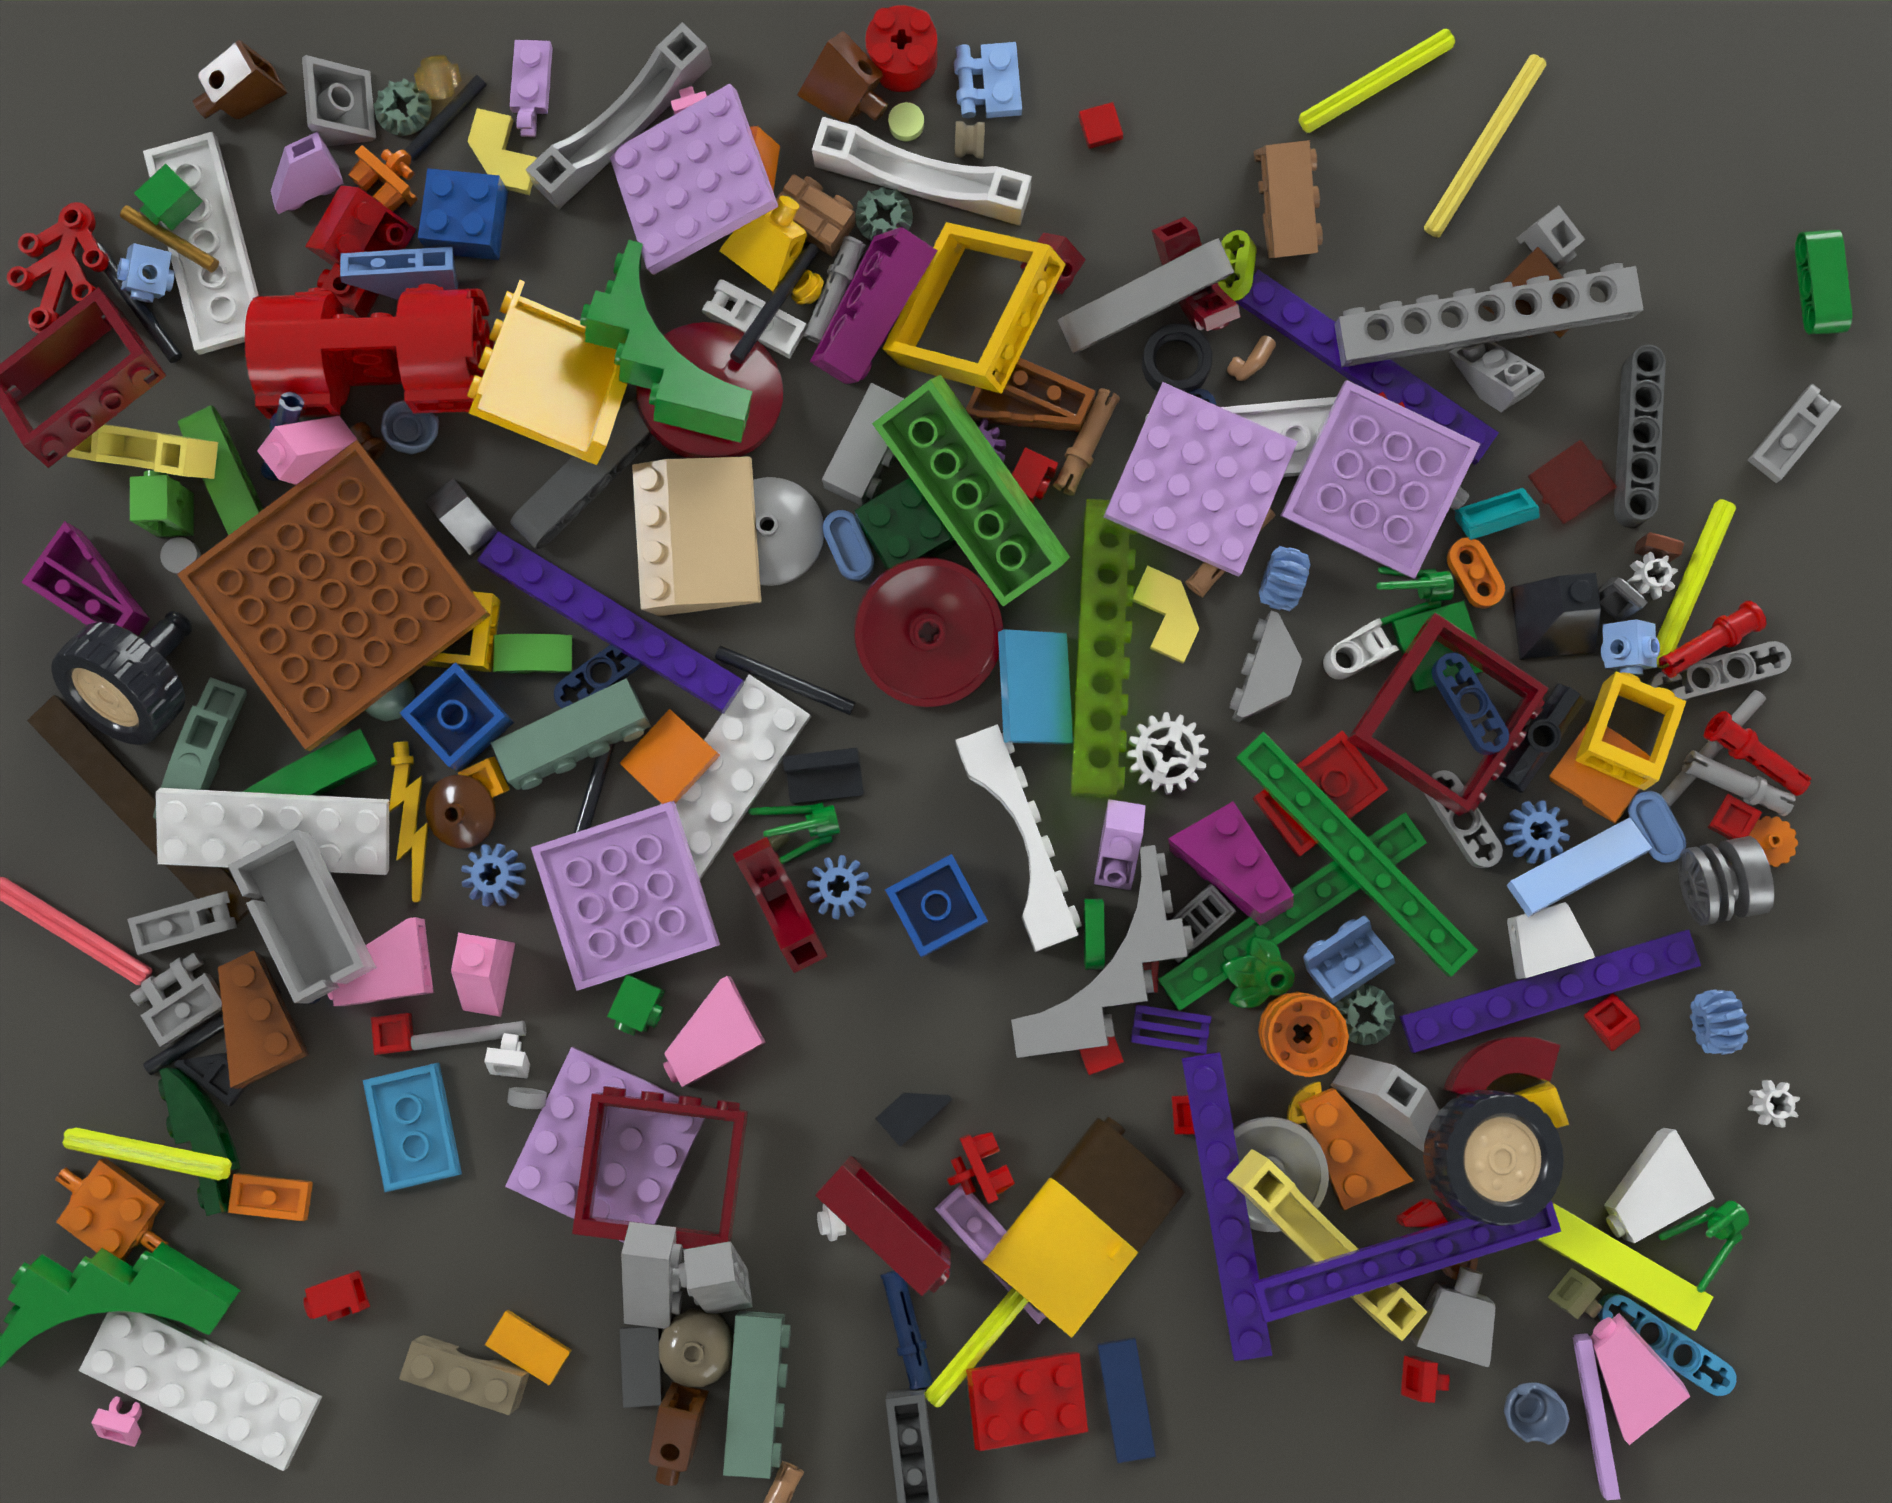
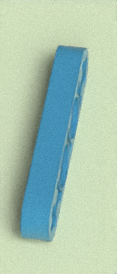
(1668, 1340)

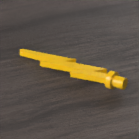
(410, 795)

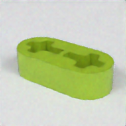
(1242, 264)

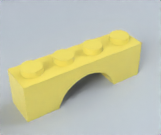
(150, 450)

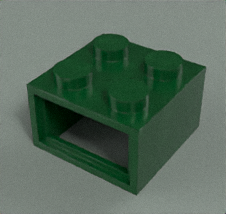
(903, 525)

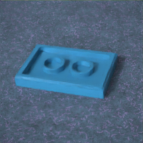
(1035, 687)
(412, 1127)

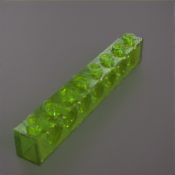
(1085, 778)

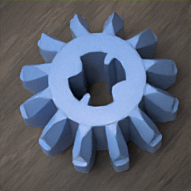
(1284, 578)
(1550, 832)
(831, 877)
(504, 882)
(1719, 1022)

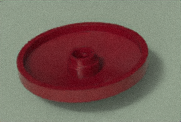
(709, 348)
(928, 632)

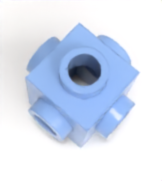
(155, 263)
(1630, 646)

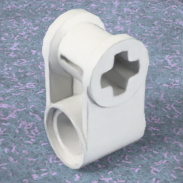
(1363, 648)

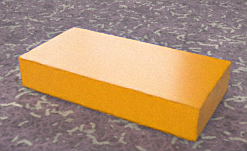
(528, 1347)

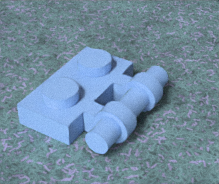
(1000, 80)

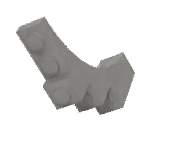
(1151, 938)

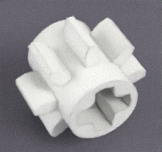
(1655, 567)
(1782, 1098)

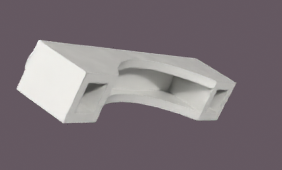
(977, 189)
(990, 766)

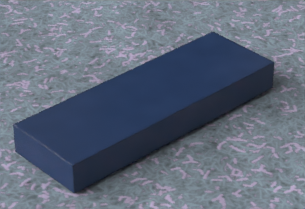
(1126, 1400)

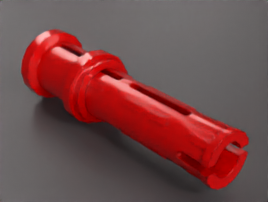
(1725, 632)
(1745, 745)

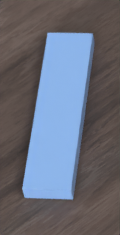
(1578, 867)

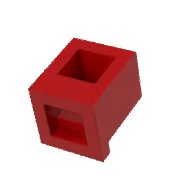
(354, 300)
(1032, 473)
(336, 1296)

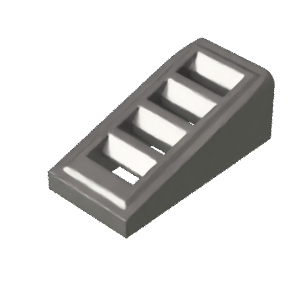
(1620, 598)
(1214, 923)

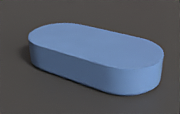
(848, 545)
(1657, 825)

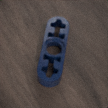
(586, 669)
(1475, 688)

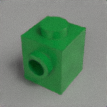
(167, 198)
(636, 1006)

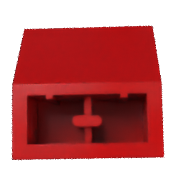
(357, 224)

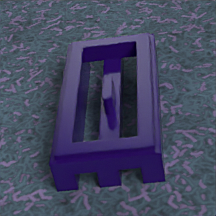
(1202, 1034)

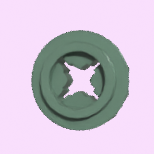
(393, 120)
(887, 199)
(1383, 1012)

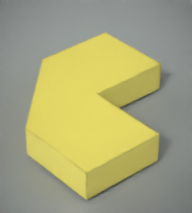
(489, 142)
(1167, 597)

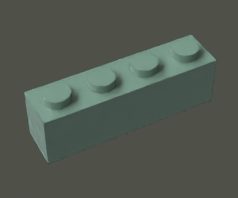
(571, 735)
(755, 1394)

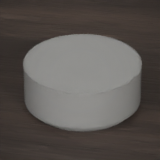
(178, 554)
(526, 1098)

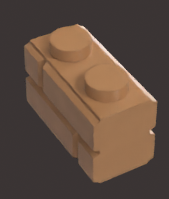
(820, 215)

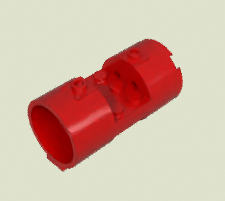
(319, 352)

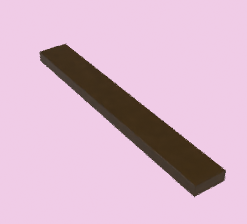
(125, 796)

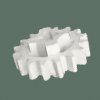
(1183, 758)

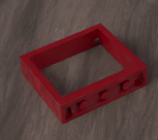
(98, 402)
(1486, 660)
(691, 1106)
(887, 1227)

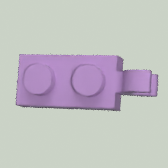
(530, 83)

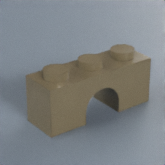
(477, 1381)

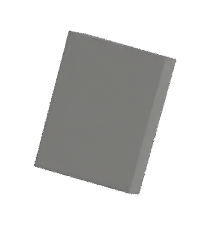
(338, 101)

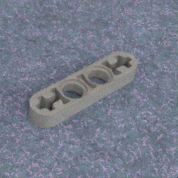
(1720, 677)

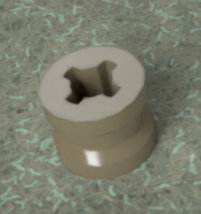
(969, 139)

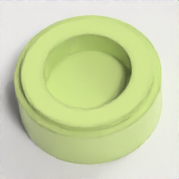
(906, 121)

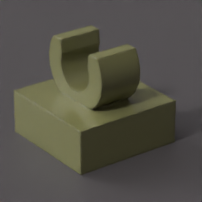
(1576, 1295)

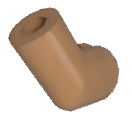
(1256, 360)

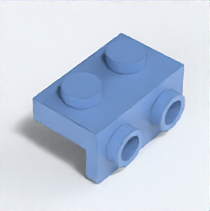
(1347, 959)

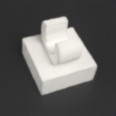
(508, 1059)

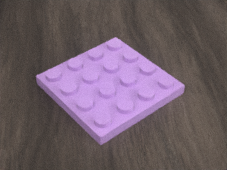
(692, 179)
(1200, 479)
(1380, 479)
(625, 895)
(638, 1152)

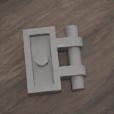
(185, 1008)

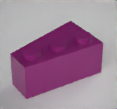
(83, 583)
(1235, 862)

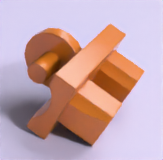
(371, 169)

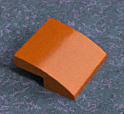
(669, 758)
(1596, 789)

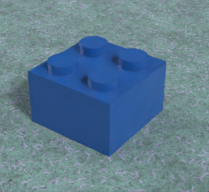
(463, 213)
(456, 717)
(936, 906)

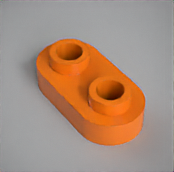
(1479, 572)

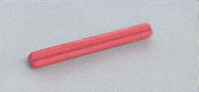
(73, 932)

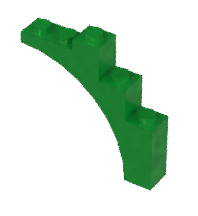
(679, 389)
(158, 1284)

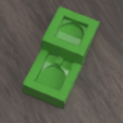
(532, 653)

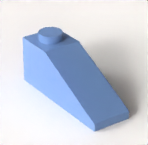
(396, 270)

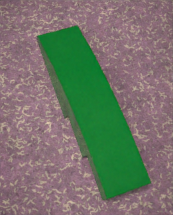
(321, 769)

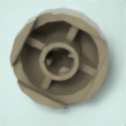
(696, 1348)

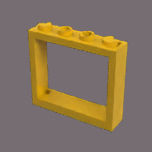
(1013, 327)

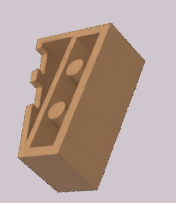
(1289, 199)

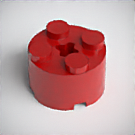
(907, 29)

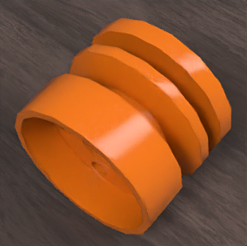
(1324, 1028)

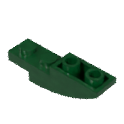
(198, 1121)

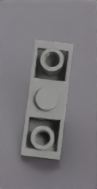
(1496, 373)
(1269, 671)
(1388, 1096)

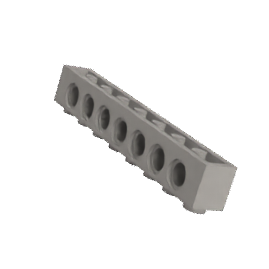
(1617, 283)

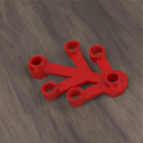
(60, 262)

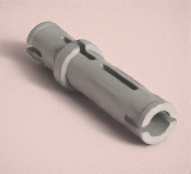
(839, 277)
(1752, 789)

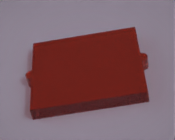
(1572, 481)

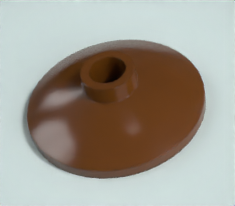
(474, 809)

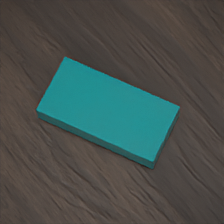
(1497, 513)

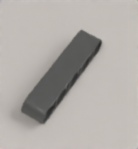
(1649, 422)
(580, 481)

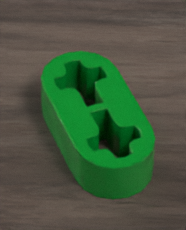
(1094, 934)

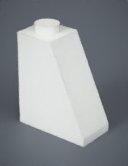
(1656, 1189)

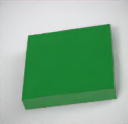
(1408, 627)

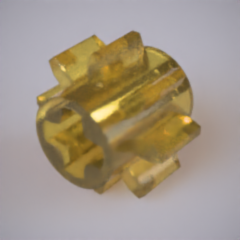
(437, 77)

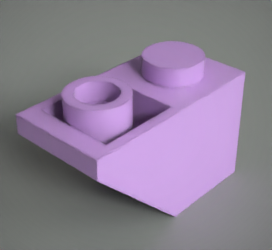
(304, 173)
(1120, 844)

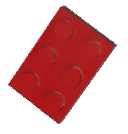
(1343, 778)
(1027, 1400)

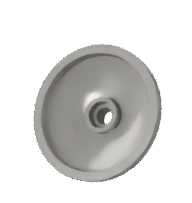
(797, 531)
(1292, 1151)

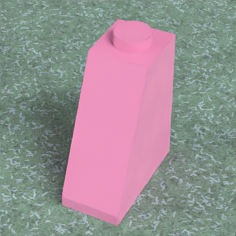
(303, 447)
(400, 971)
(482, 973)
(713, 1036)
(1635, 1378)

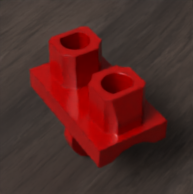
(991, 1182)

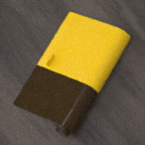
(1084, 1226)

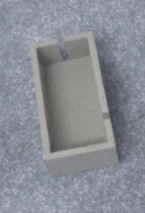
(302, 917)

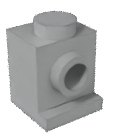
(1554, 236)

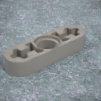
(1470, 847)

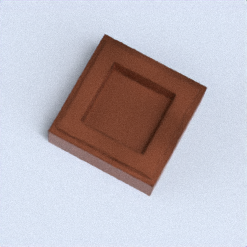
(1659, 546)

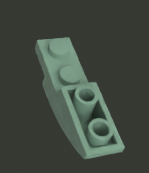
(203, 737)

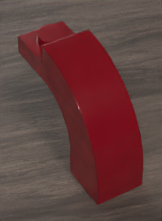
(1209, 307)
(780, 904)
(1500, 1057)

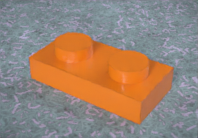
(270, 1197)

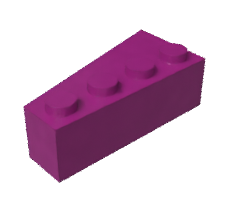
(872, 304)

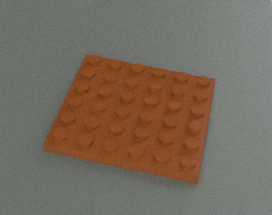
(333, 595)

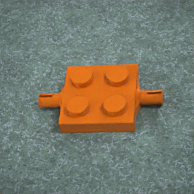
(110, 1210)

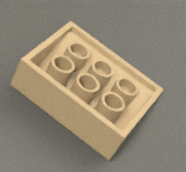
(696, 534)

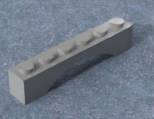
(577, 159)

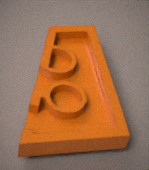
(1354, 1155)

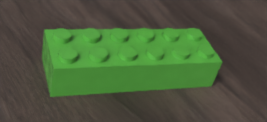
(971, 490)

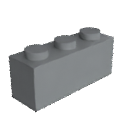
(862, 451)
(651, 1275)
(716, 1278)

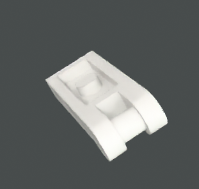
(780, 335)

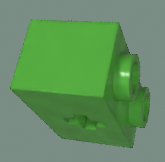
(161, 505)

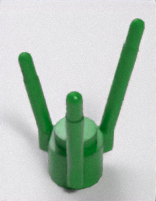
(1430, 585)
(820, 822)
(1723, 1223)

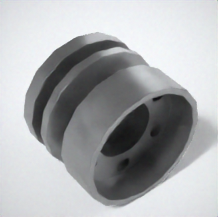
(1726, 880)

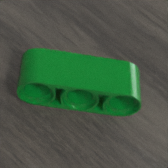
(1823, 282)

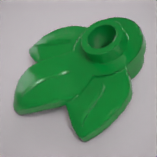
(1254, 973)

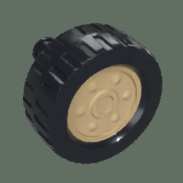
(123, 679)
(1493, 1157)

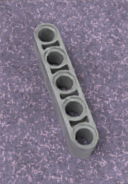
(1146, 296)

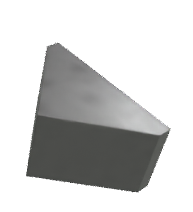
(461, 517)

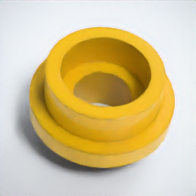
(808, 288)

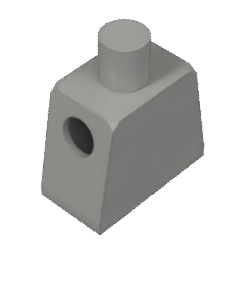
(1458, 1320)

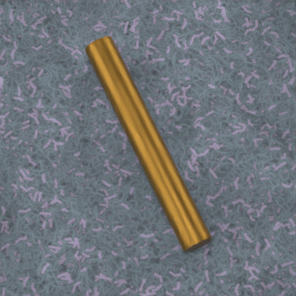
(169, 239)

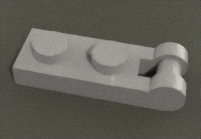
(1793, 434)
(180, 923)

